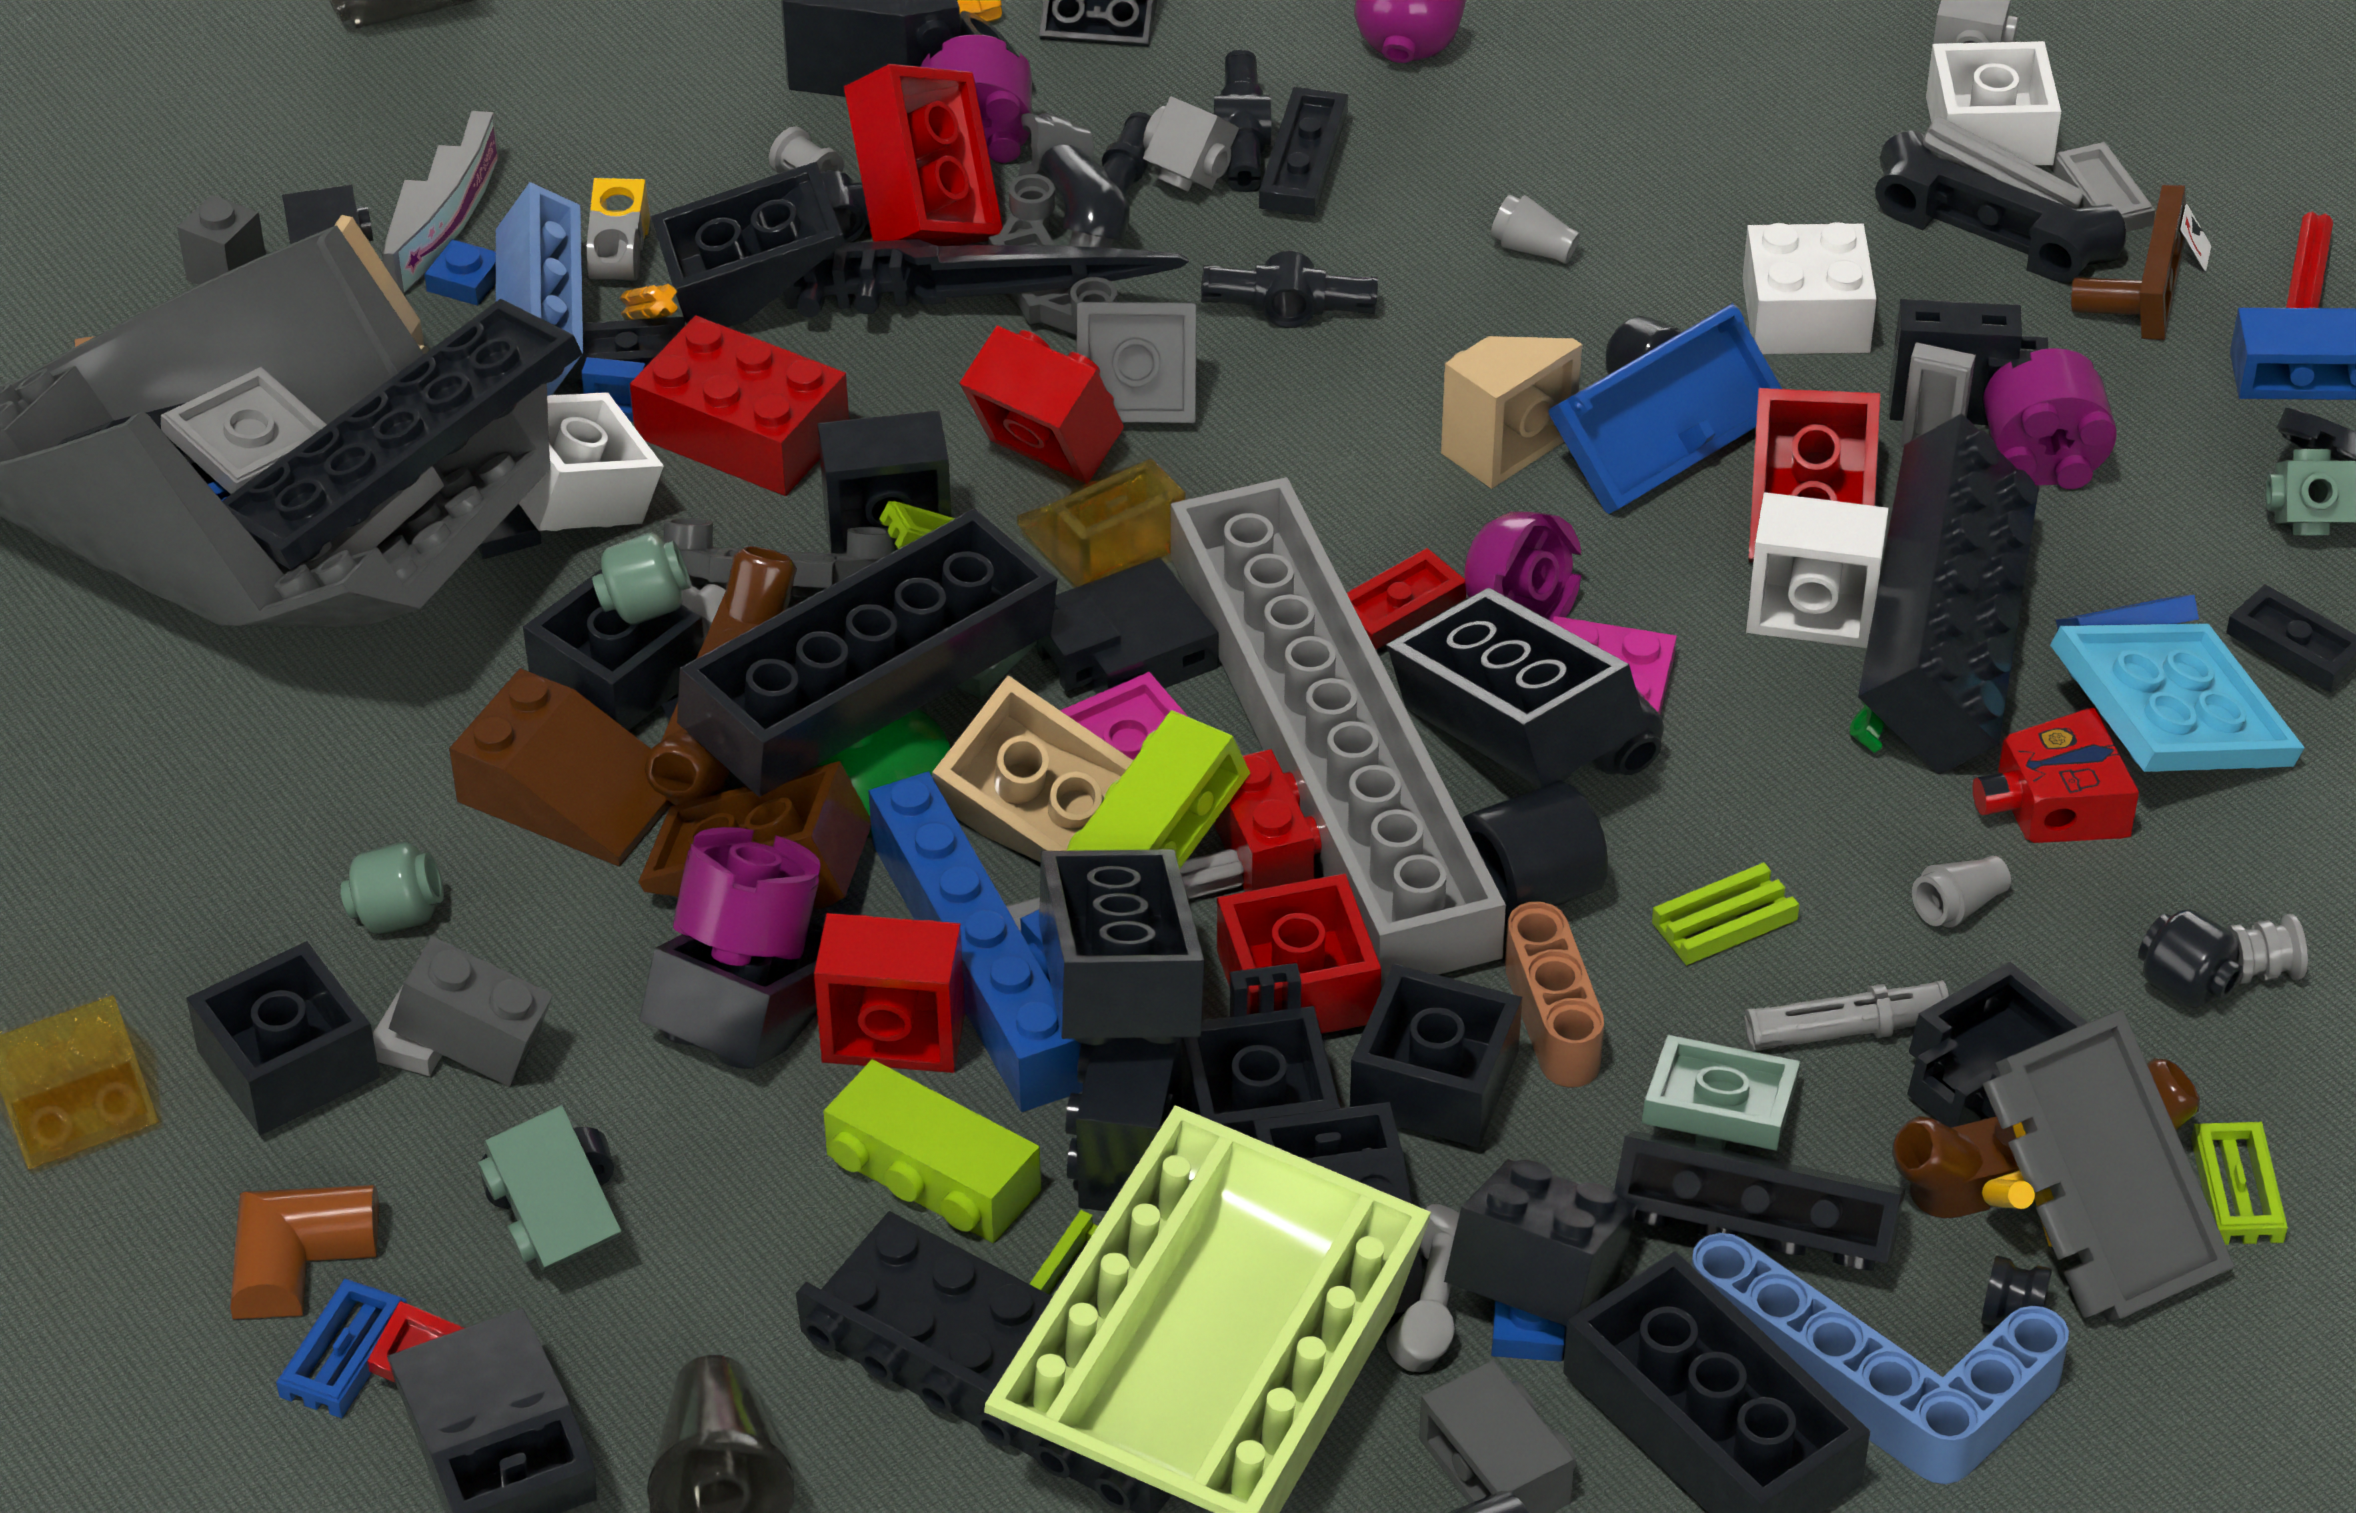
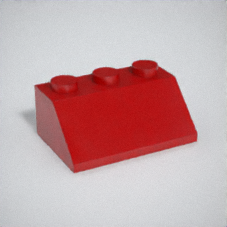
(923, 156)

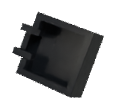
(1959, 329)
(1129, 627)
(1973, 1030)

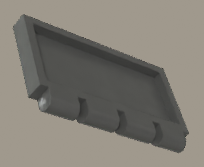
(2112, 1167)

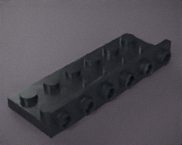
(400, 431)
(948, 1333)

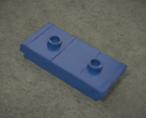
(1665, 408)

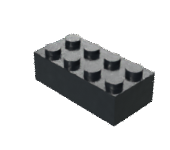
(1517, 687)
(1120, 945)
(1713, 1396)

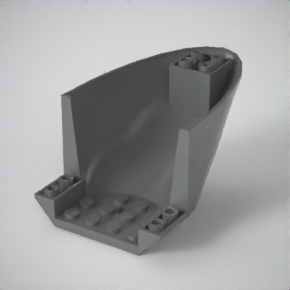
(153, 521)

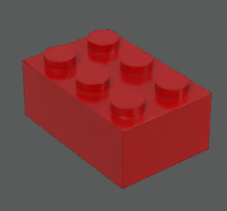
(738, 404)

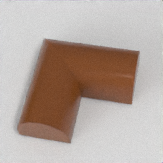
(286, 1230)

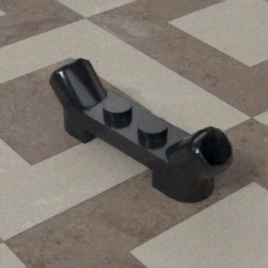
(2053, 235)

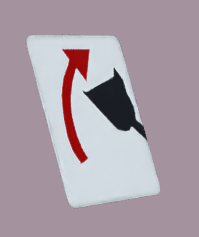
(2195, 237)

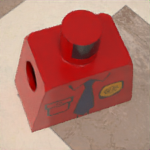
(2062, 782)

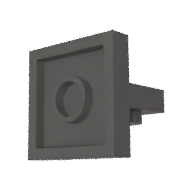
(1143, 356)

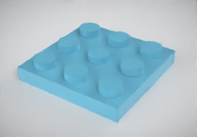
(2176, 697)

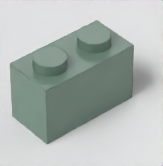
(549, 1190)

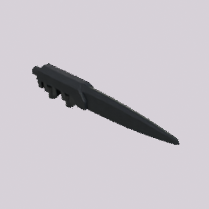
(939, 272)

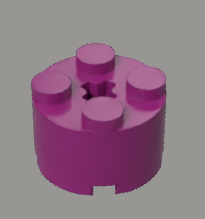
(1001, 86)
(2051, 417)
(747, 895)

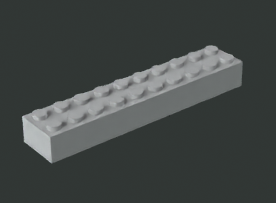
(1337, 727)

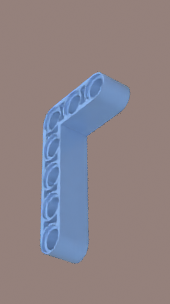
(1913, 1414)

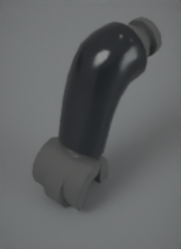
(1092, 199)

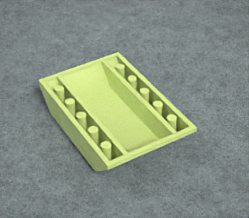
(1214, 1318)

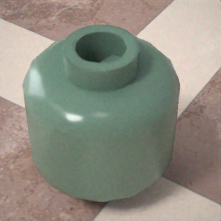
(642, 578)
(392, 888)

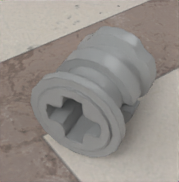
(2271, 949)

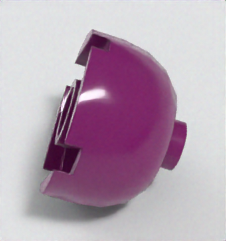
(1413, 26)
(1526, 561)

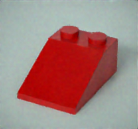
(1814, 447)

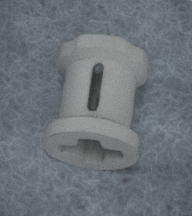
(795, 149)

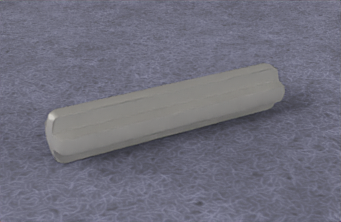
(1988, 159)

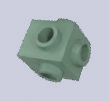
(2333, 486)

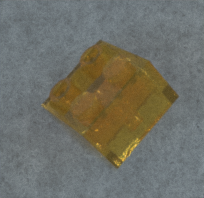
(1107, 522)
(71, 1082)

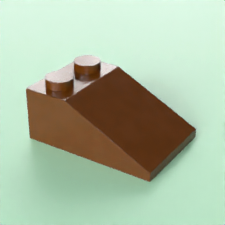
(557, 769)
(811, 809)

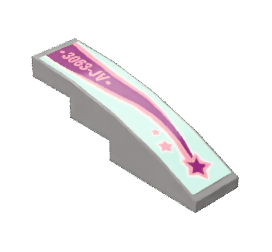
(439, 208)

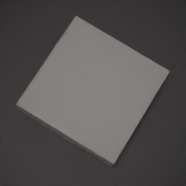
(240, 427)

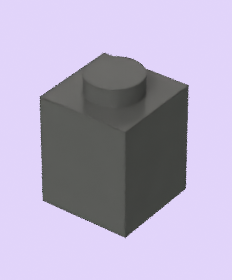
(219, 239)

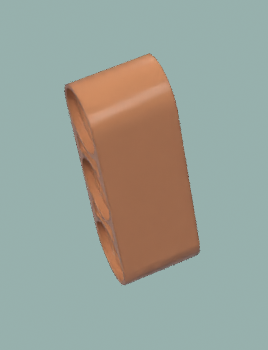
(1555, 994)

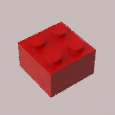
(1042, 403)
(1309, 926)
(890, 992)

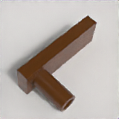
(2155, 292)

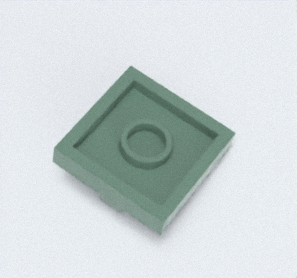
(1721, 1093)

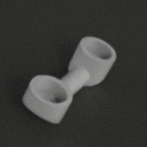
(1427, 1326)

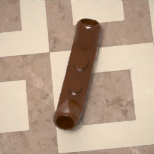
(755, 592)
(1956, 1162)

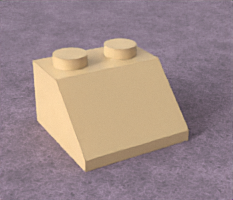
(1501, 401)

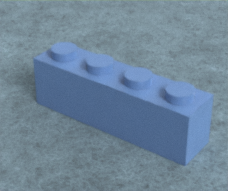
(542, 262)

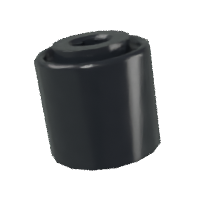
(1541, 846)

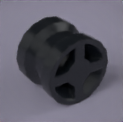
(2013, 1289)

